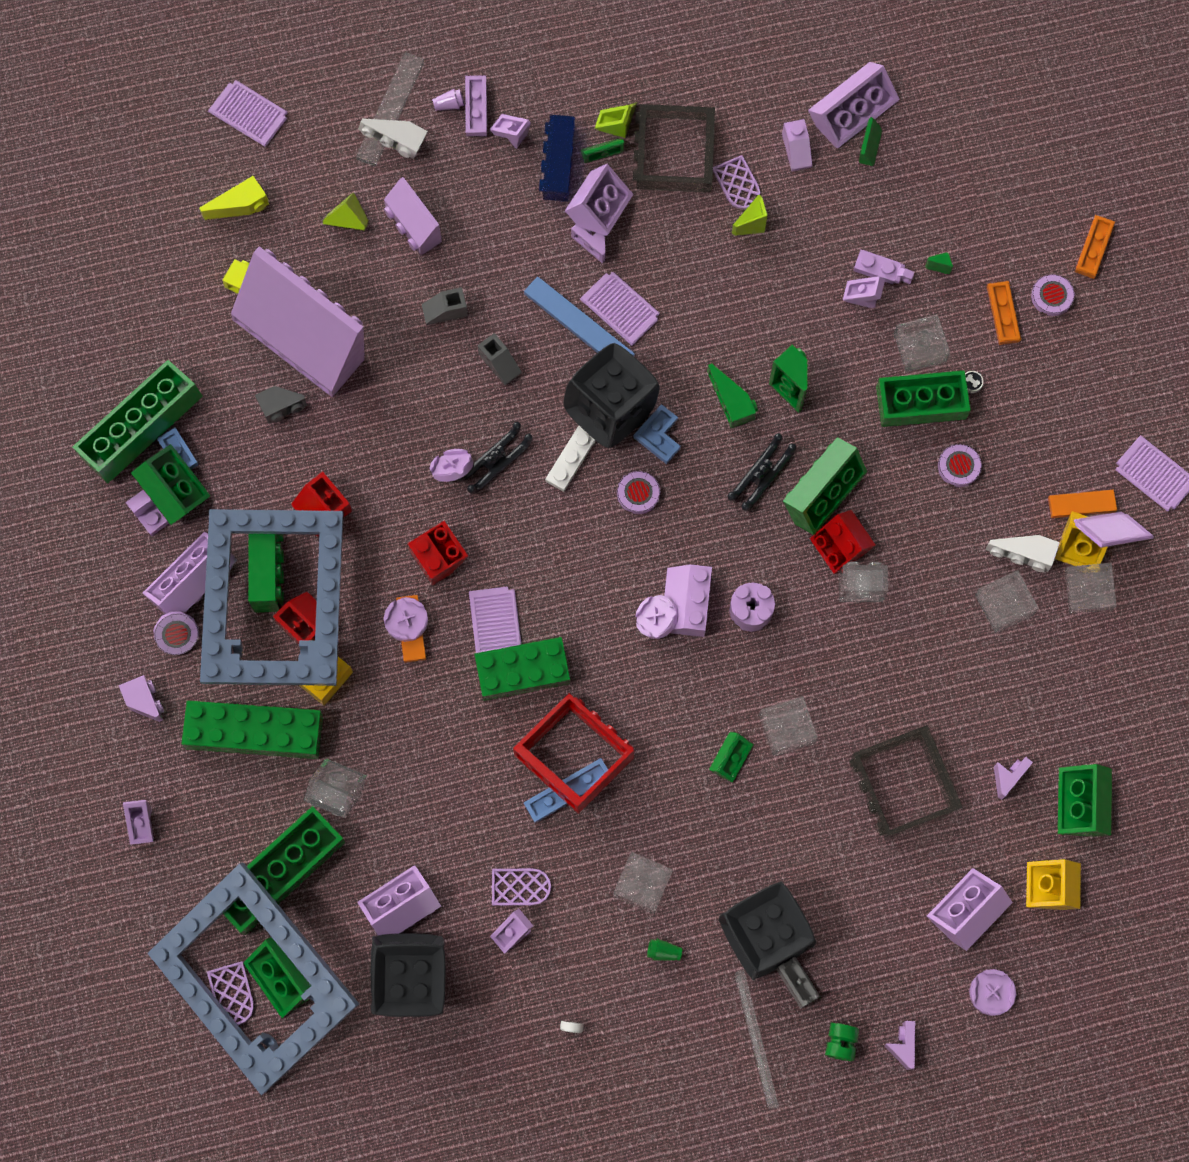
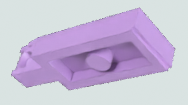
(875, 265)

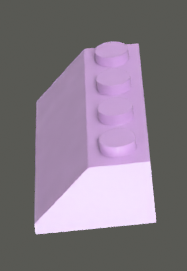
(853, 103)
(183, 580)

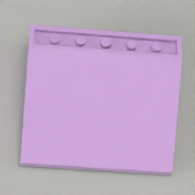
(298, 322)

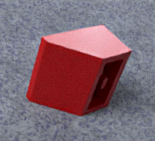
(321, 495)
(842, 541)
(437, 552)
(298, 617)

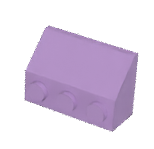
(599, 201)
(412, 217)
(689, 590)
(399, 903)
(970, 908)

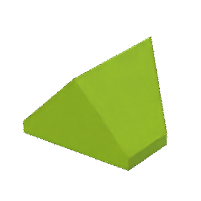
(616, 120)
(347, 214)
(752, 220)

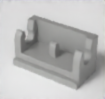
(798, 982)

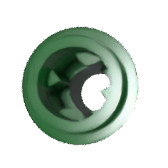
(663, 951)

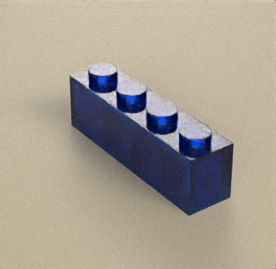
(558, 157)

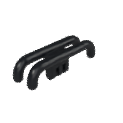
(495, 459)
(761, 473)

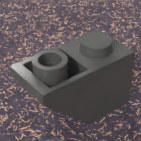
(445, 306)
(498, 359)
(279, 402)

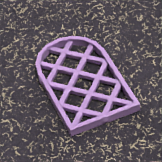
(727, 193)
(525, 871)
(229, 984)

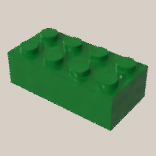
(923, 398)
(825, 486)
(265, 572)
(522, 669)

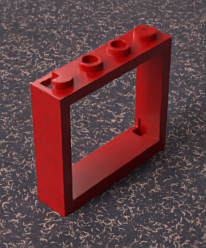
(593, 720)

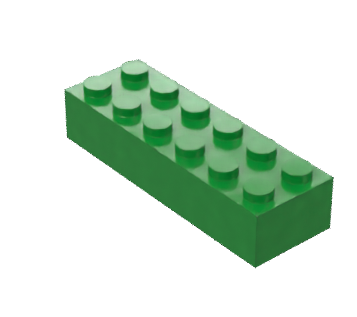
(137, 421)
(252, 729)
(288, 863)

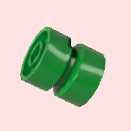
(842, 1033)

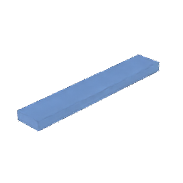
(570, 316)

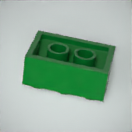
(790, 376)
(170, 484)
(1085, 800)
(277, 977)

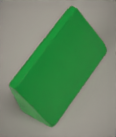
(870, 143)
(602, 150)
(731, 756)

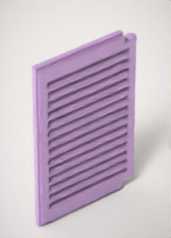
(248, 112)
(620, 307)
(1154, 474)
(1112, 529)
(494, 618)

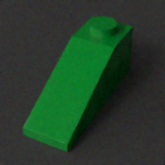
(733, 399)

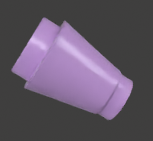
(450, 100)

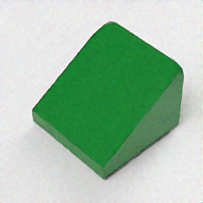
(940, 263)

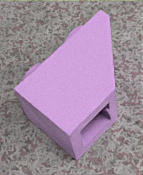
(140, 698)

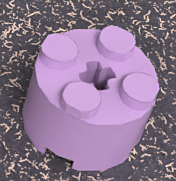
(758, 596)

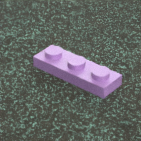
(476, 105)

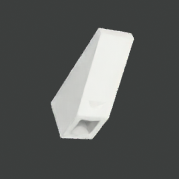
(400, 135)
(1029, 550)

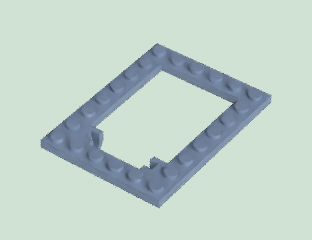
(317, 658)
(329, 994)

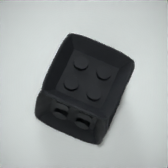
(611, 395)
(767, 930)
(407, 975)

